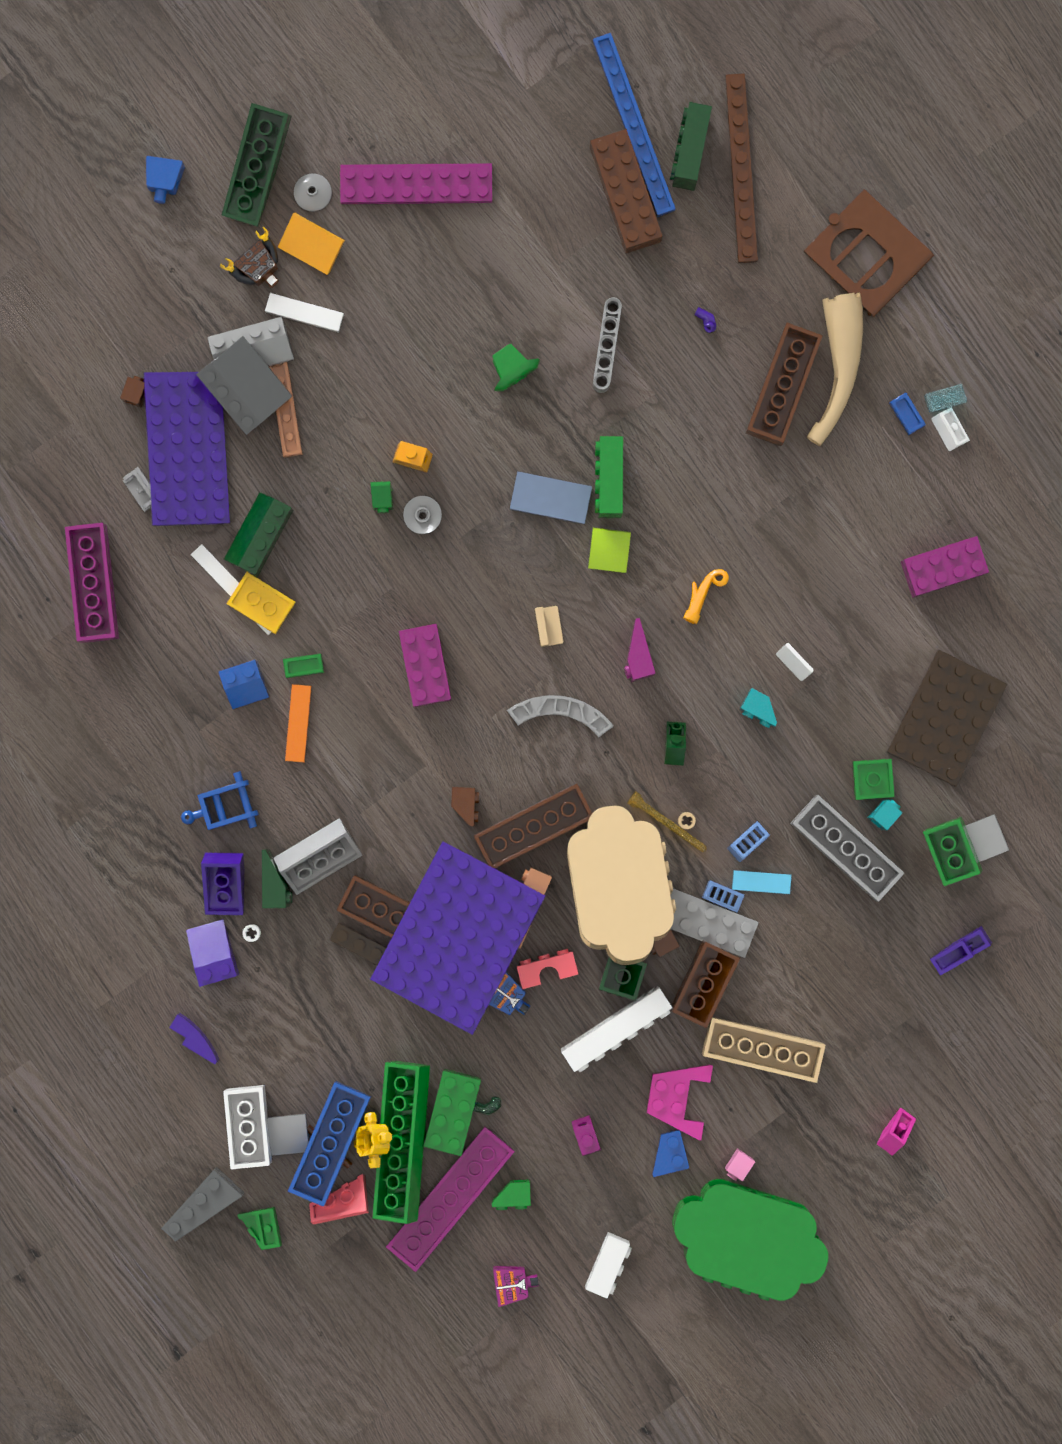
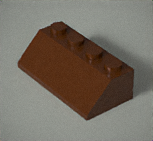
(704, 984)

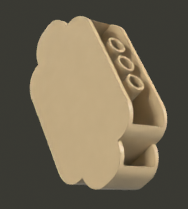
(620, 885)

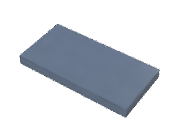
(550, 498)

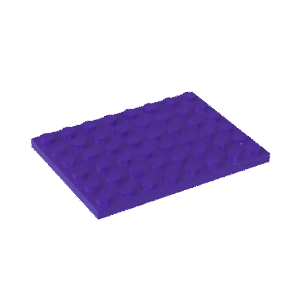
(458, 937)

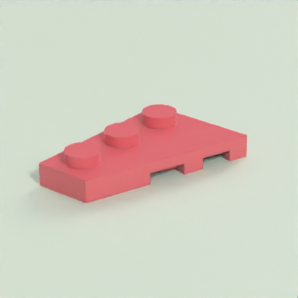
(342, 1203)

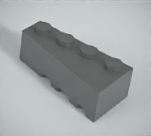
(207, 1200)

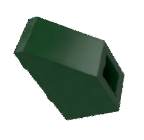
(675, 743)

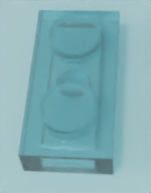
(945, 398)

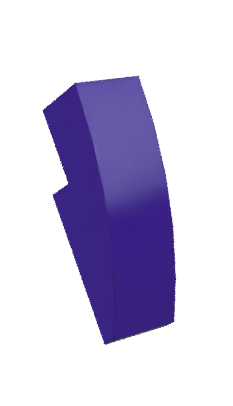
(961, 950)
(194, 1038)

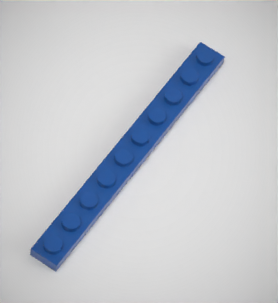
(634, 124)

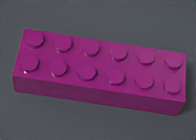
(91, 582)

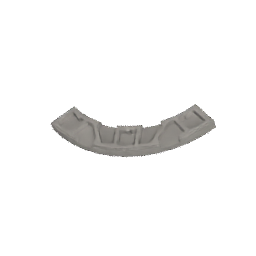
(561, 706)

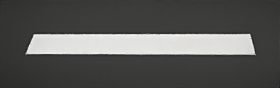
(218, 572)

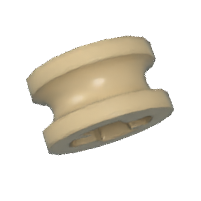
(687, 814)

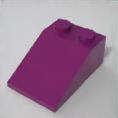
(639, 660)

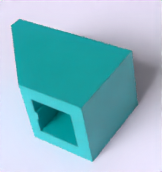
(760, 707)

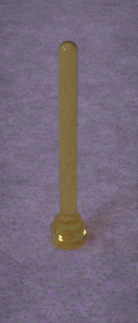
(637, 801)

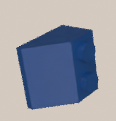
(244, 684)

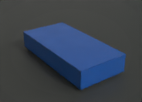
(907, 413)

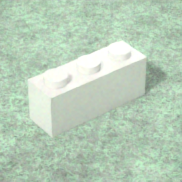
(608, 1265)

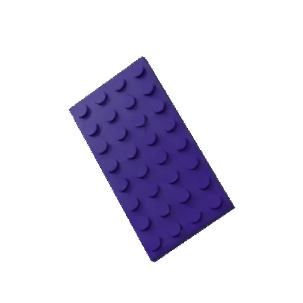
(185, 451)

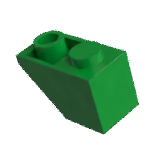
(515, 1194)

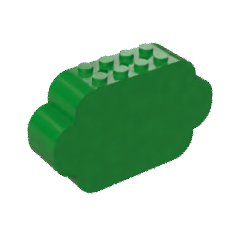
(749, 1240)

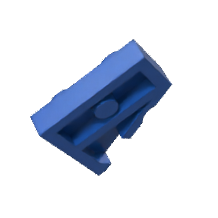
(670, 1154)

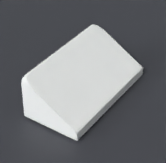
(950, 429)
(794, 662)

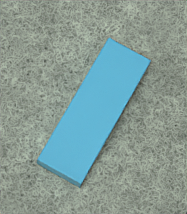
(761, 882)

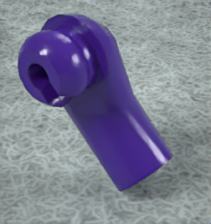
(708, 319)

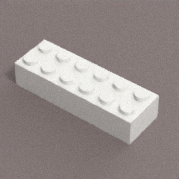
(616, 1028)

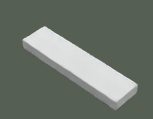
(304, 312)

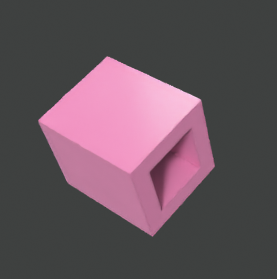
(739, 1165)

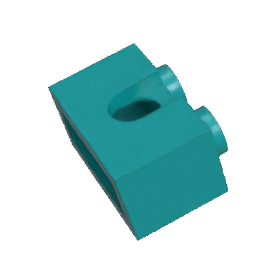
(885, 814)

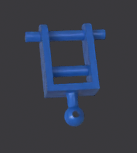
(204, 812)

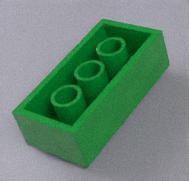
(610, 473)
(452, 1112)

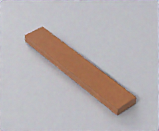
(287, 416)

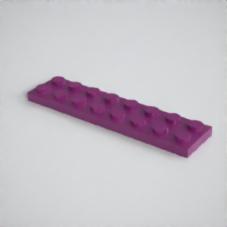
(415, 183)
(450, 1198)

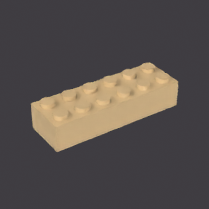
(763, 1049)

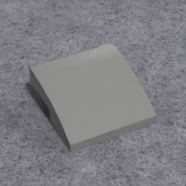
(987, 838)
(287, 1134)

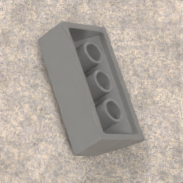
(266, 338)
(317, 856)

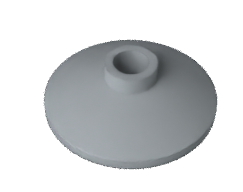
(316, 200)
(419, 505)

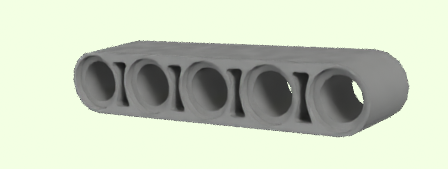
(610, 336)

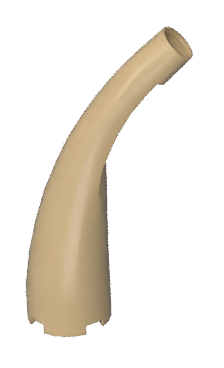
(845, 336)

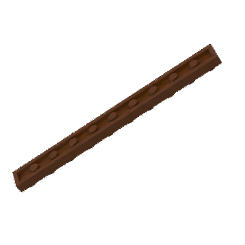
(741, 168)

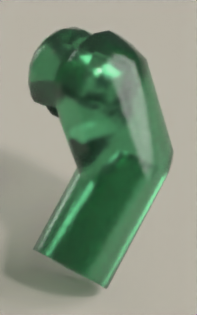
(488, 1108)

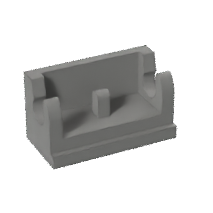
(139, 487)

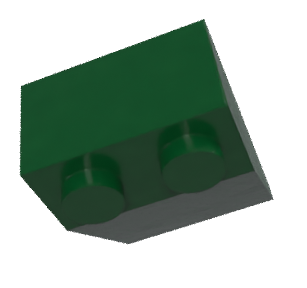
(274, 886)

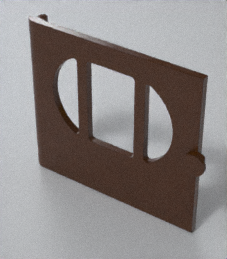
(900, 244)

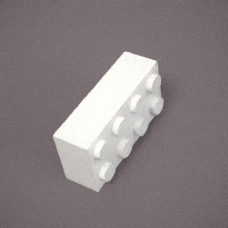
(247, 1127)

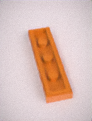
(298, 723)

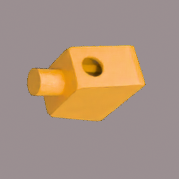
(412, 456)

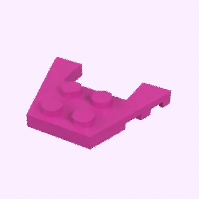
(669, 1097)

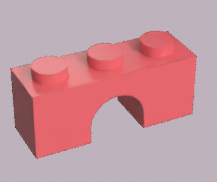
(562, 962)

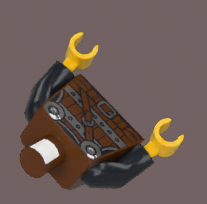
(256, 263)

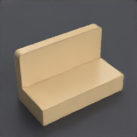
(549, 626)

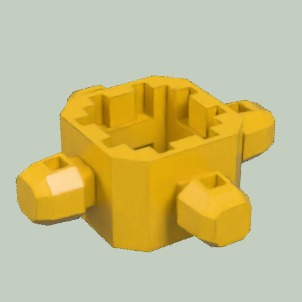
(372, 1140)

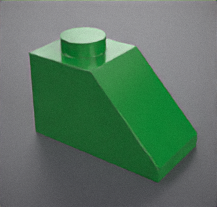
(382, 496)

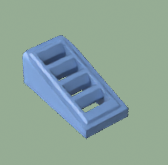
(737, 853)
(708, 890)

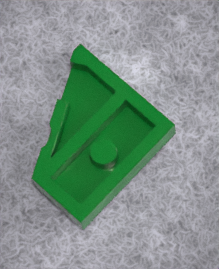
(263, 1226)

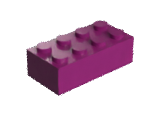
(944, 566)
(425, 665)

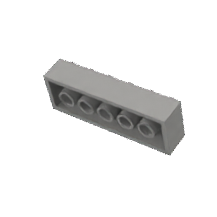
(847, 848)

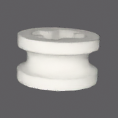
(254, 927)

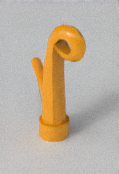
(698, 596)

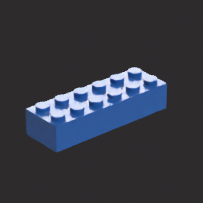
(329, 1143)

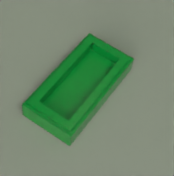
(303, 665)

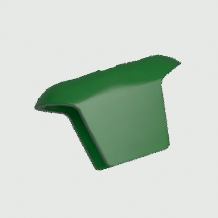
(512, 367)

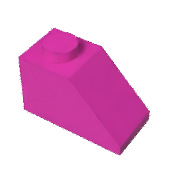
(896, 1132)

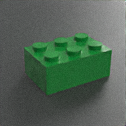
(952, 851)

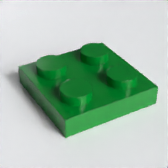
(873, 779)

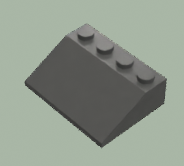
(244, 385)

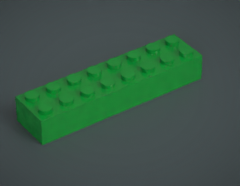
(405, 1116)

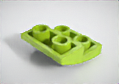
(609, 550)

